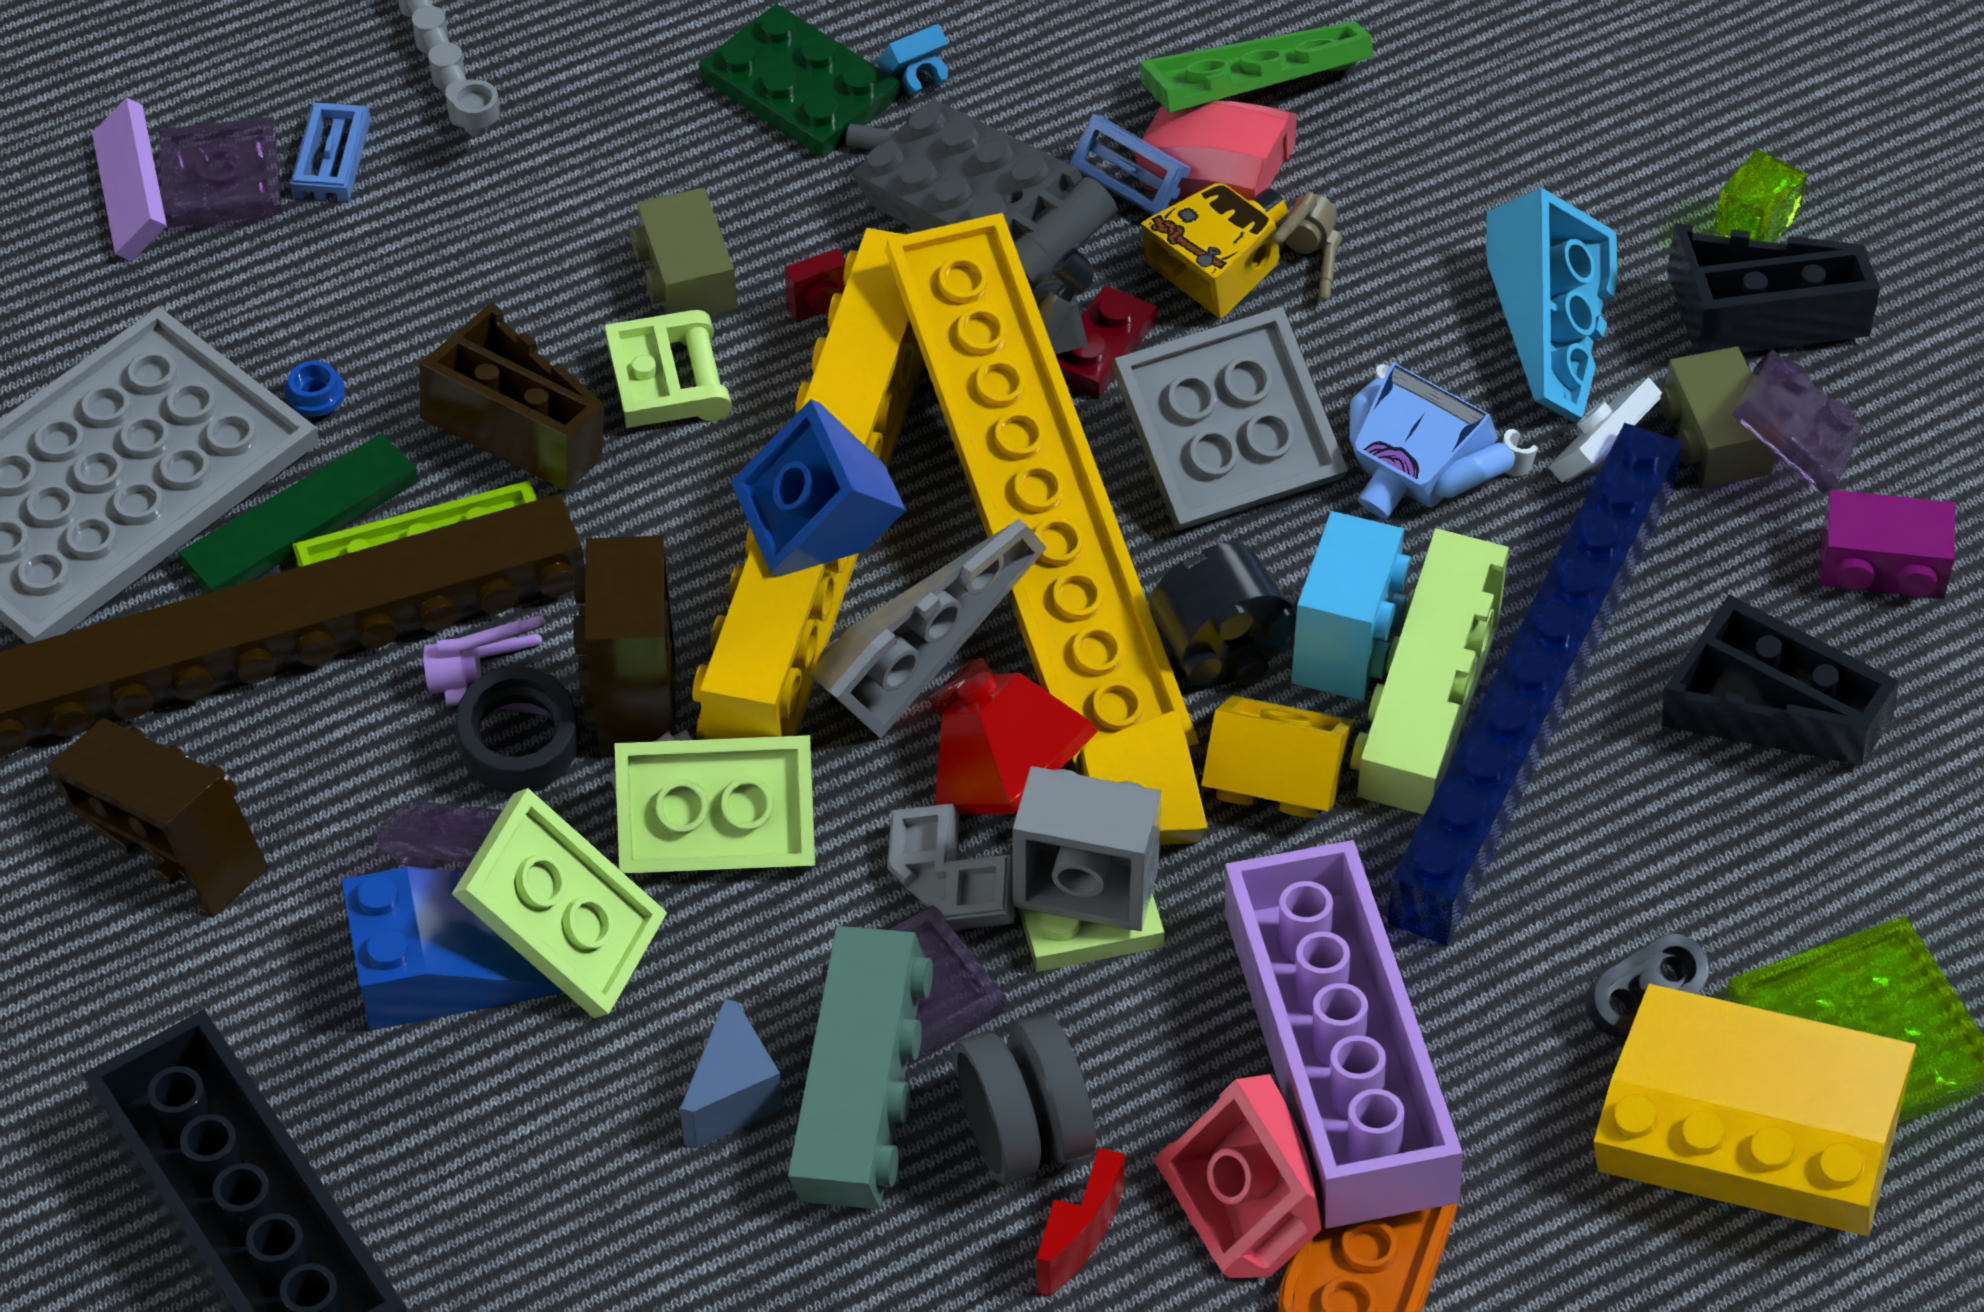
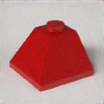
(995, 737)

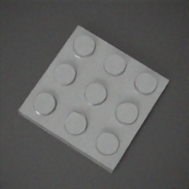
(1229, 418)

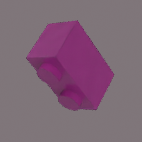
(1887, 544)

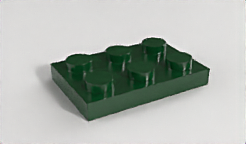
(799, 80)

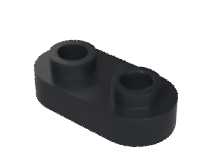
(1632, 975)

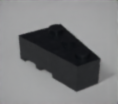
(1769, 291)

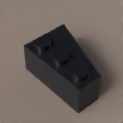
(1778, 689)

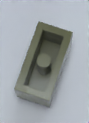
(684, 254)
(1700, 402)

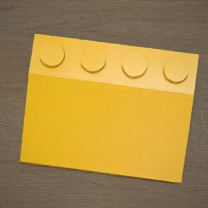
(1754, 1108)

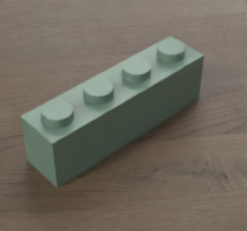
(860, 1067)

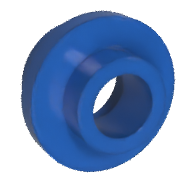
(314, 389)

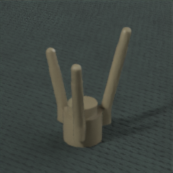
(1310, 229)

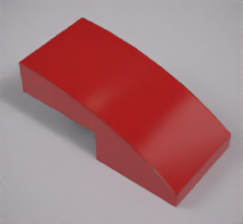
(1076, 1229)

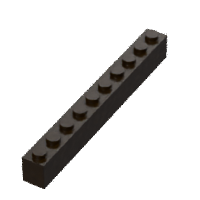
(286, 622)

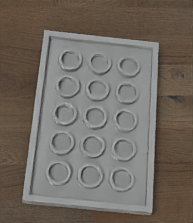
(128, 468)

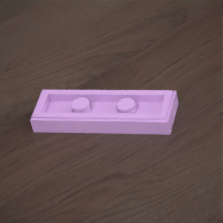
(129, 179)

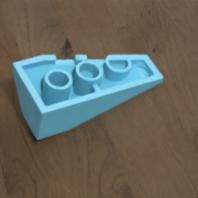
(1552, 282)

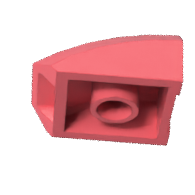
(1223, 144)
(1245, 1180)

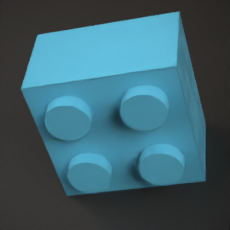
(1350, 606)

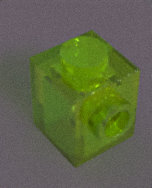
(1761, 190)

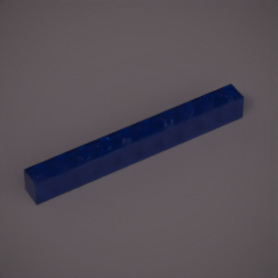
(1533, 686)

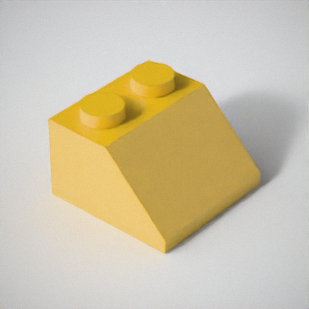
(1277, 755)

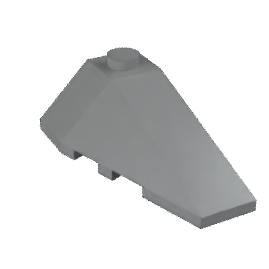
(905, 643)

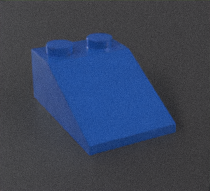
(427, 952)

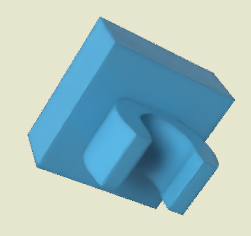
(916, 53)

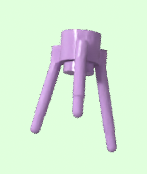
(456, 662)

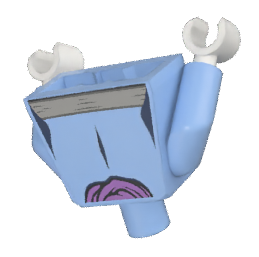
(1425, 442)

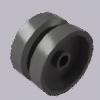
(1024, 1098)

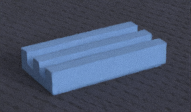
(325, 182)
(1166, 187)

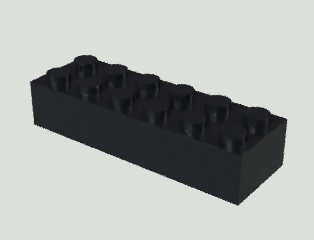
(232, 1178)

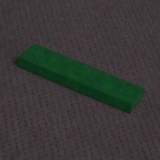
(299, 513)

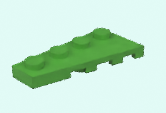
(1240, 67)

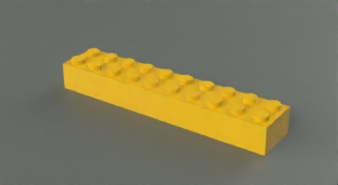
(783, 623)

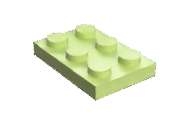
(714, 804)
(560, 903)

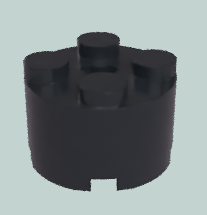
(1222, 616)

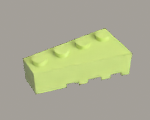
(1432, 672)

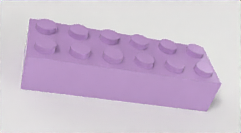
(1342, 1034)

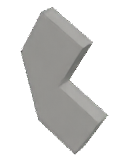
(926, 864)

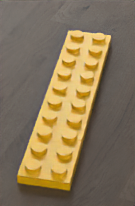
(1033, 464)

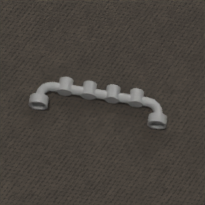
(469, 103)

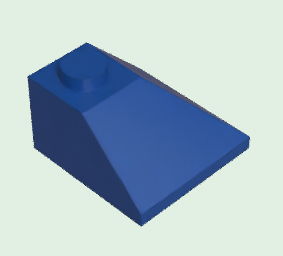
(815, 493)

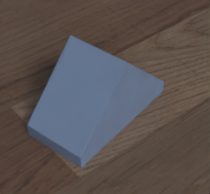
(732, 1082)

